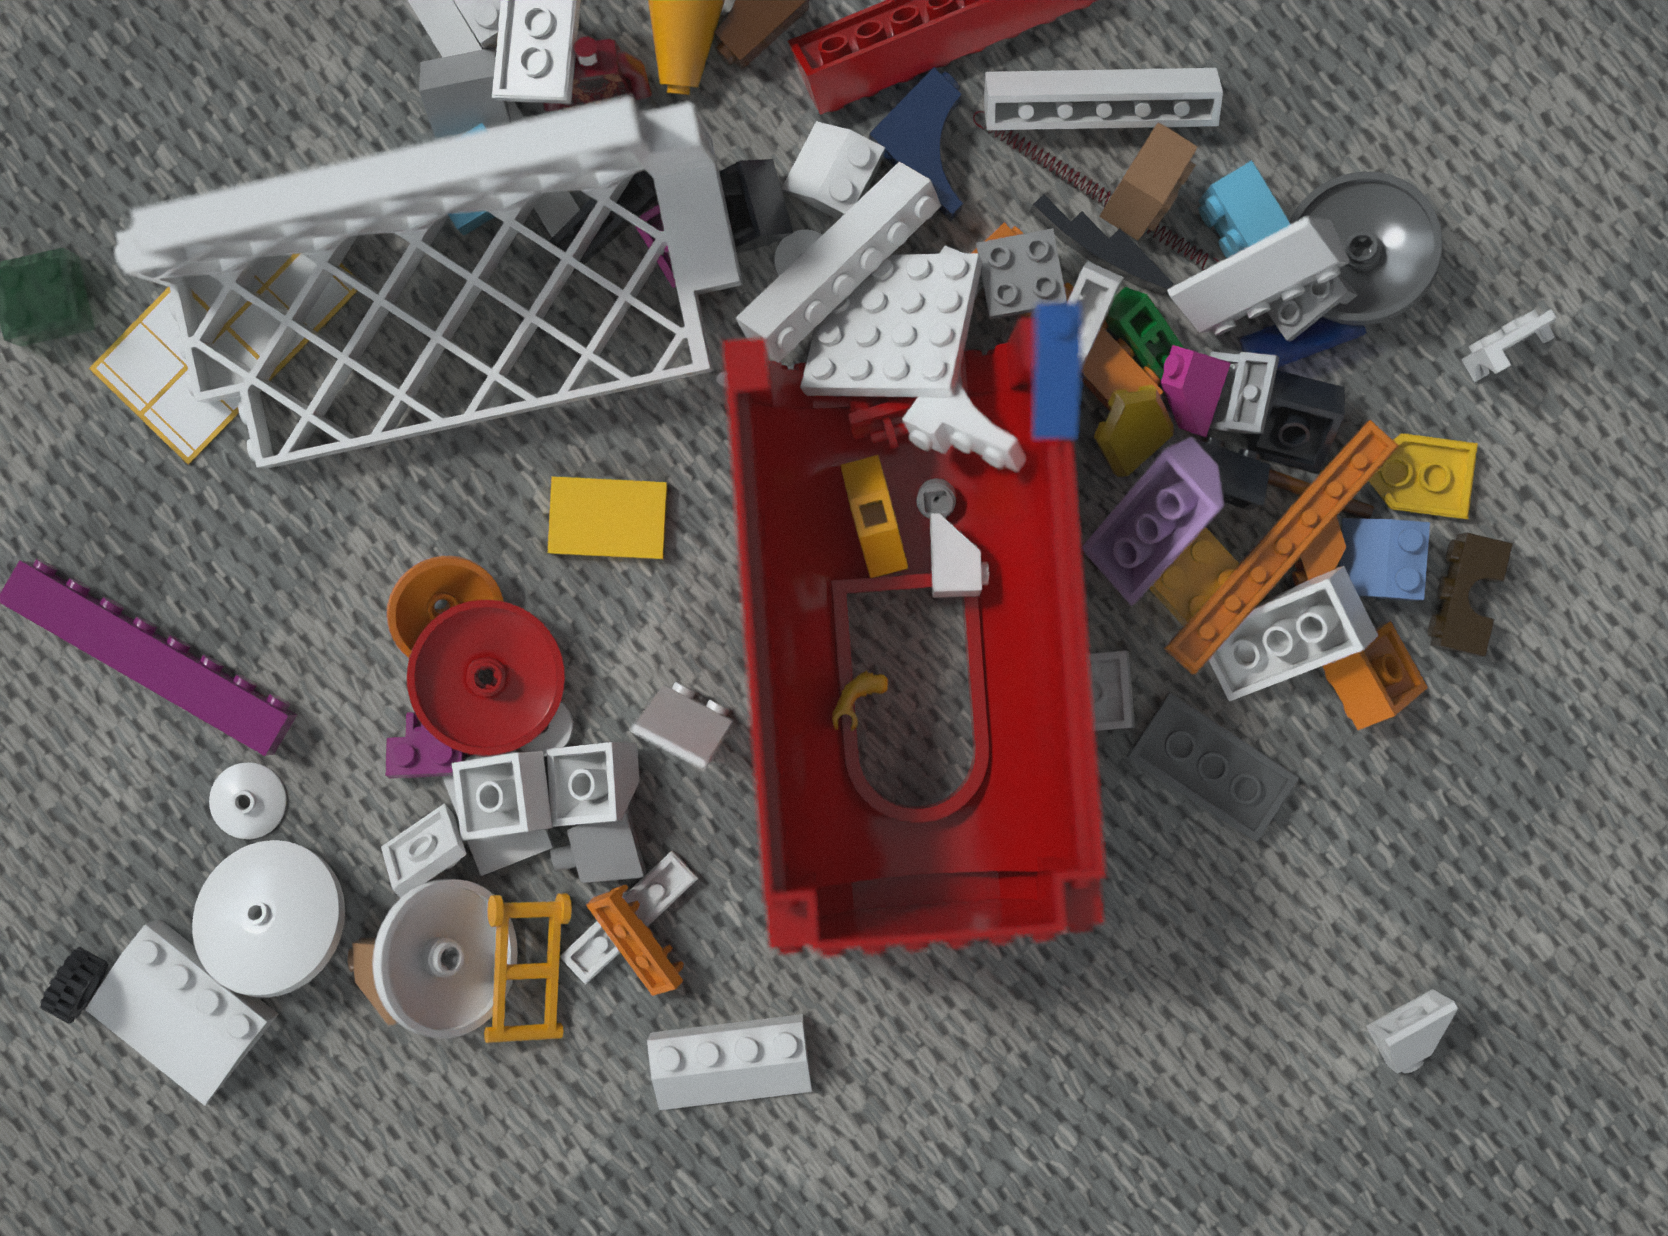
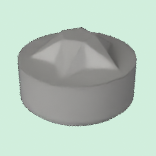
(936, 497)

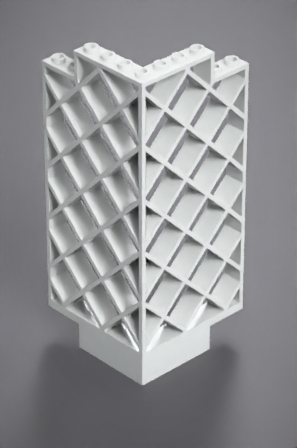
(412, 195)

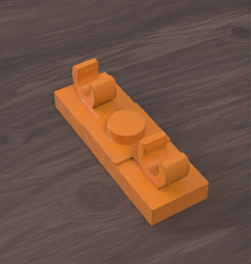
(636, 941)

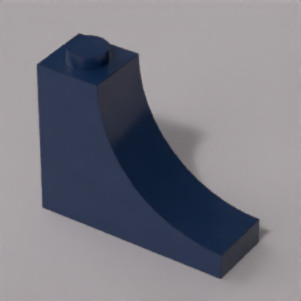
(914, 133)

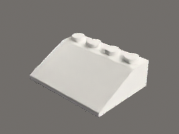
(178, 1013)

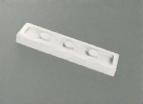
(655, 894)

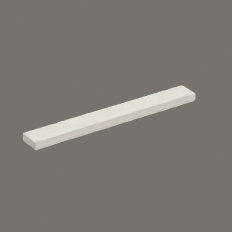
(454, 37)

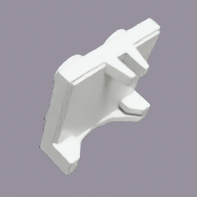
(1488, 351)

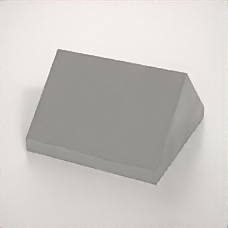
(459, 93)

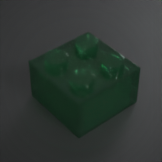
(43, 297)

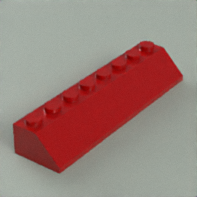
(906, 38)

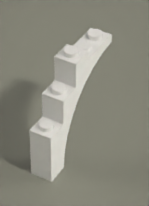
(955, 421)

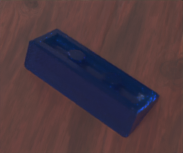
(1316, 338)

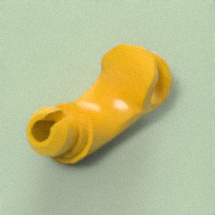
(862, 685)

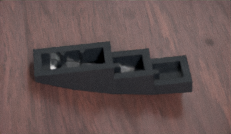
(635, 198)
(1114, 254)

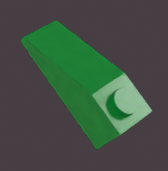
(1143, 328)

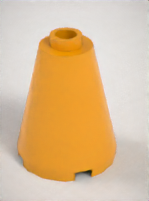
(683, 40)

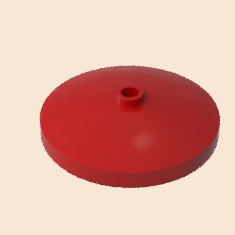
(476, 714)

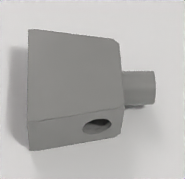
(602, 851)

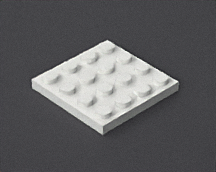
(897, 330)

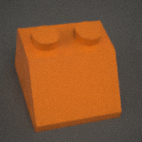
(1376, 680)

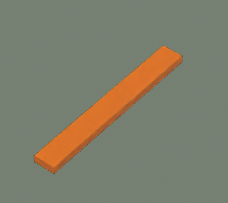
(1281, 547)

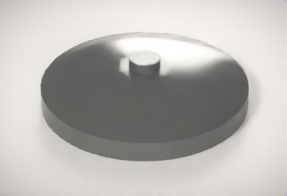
(1388, 238)

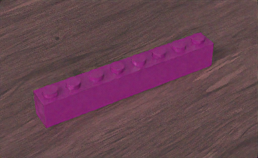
(148, 657)

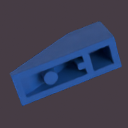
(1056, 369)

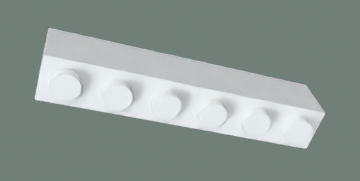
(1102, 98)
(840, 260)

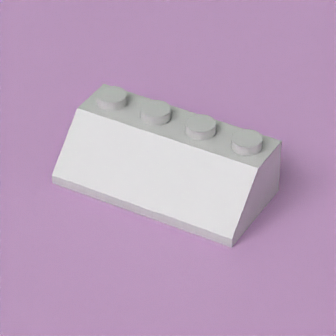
(1261, 275)
(729, 1062)

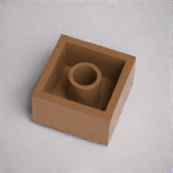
(1150, 182)

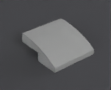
(1245, 393)

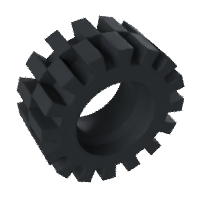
(74, 985)

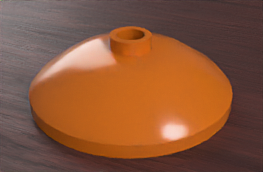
(418, 590)

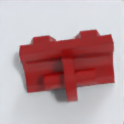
(879, 421)

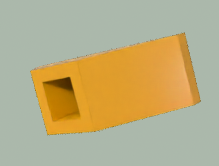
(874, 516)

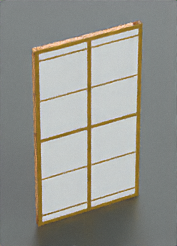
(151, 373)

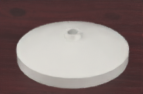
(268, 918)
(439, 959)

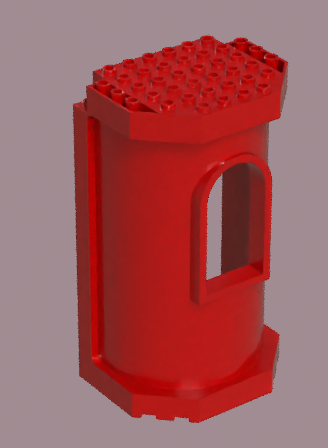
(1024, 828)

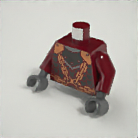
(605, 75)

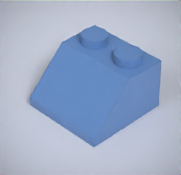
(1386, 557)

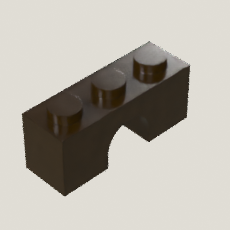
(1457, 624)

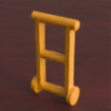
(498, 916)

